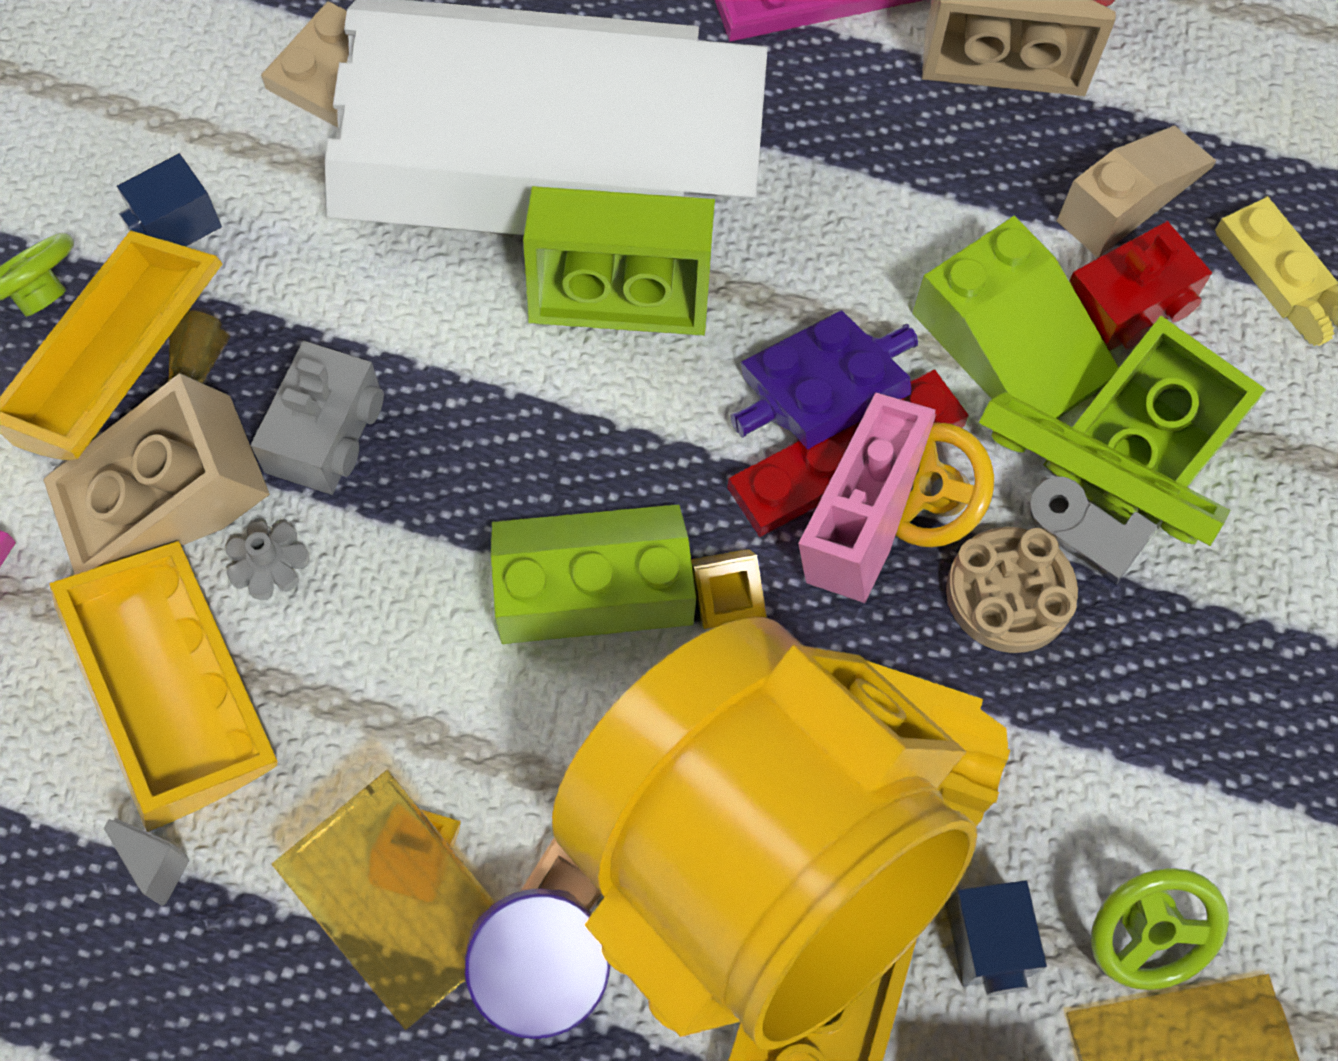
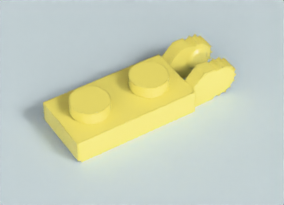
(1283, 268)

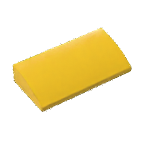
(102, 345)
(162, 683)

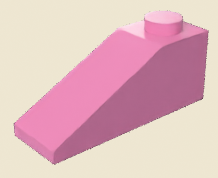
(866, 498)

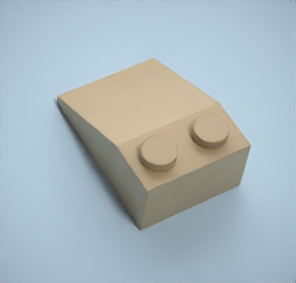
(1016, 43)
(156, 477)

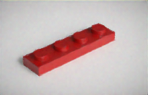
(798, 476)

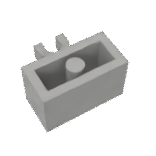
(318, 418)

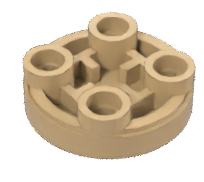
(1012, 589)

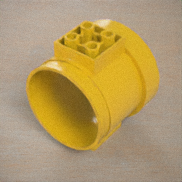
(761, 831)

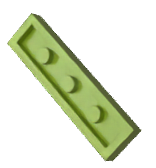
(1125, 481)

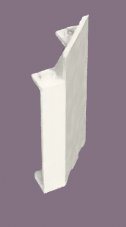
(474, 105)

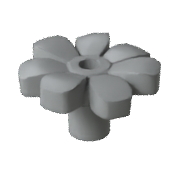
(266, 559)

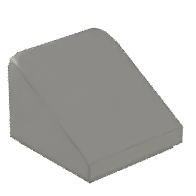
(149, 859)

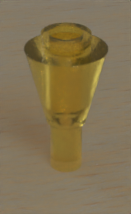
(196, 345)

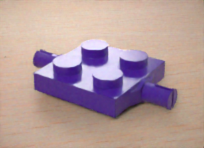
(823, 378)

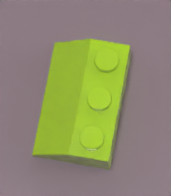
(618, 260)
(591, 574)

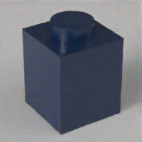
(168, 203)
(996, 936)

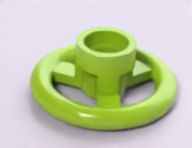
(29, 276)
(1156, 925)

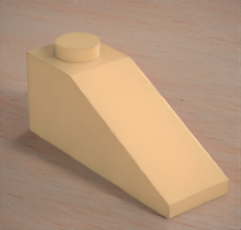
(1131, 187)

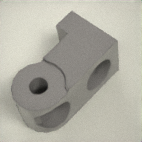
(1086, 530)

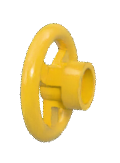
(955, 491)

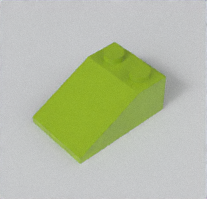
(1015, 321)
(1168, 409)

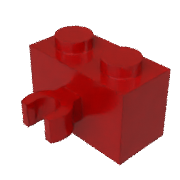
(1139, 284)

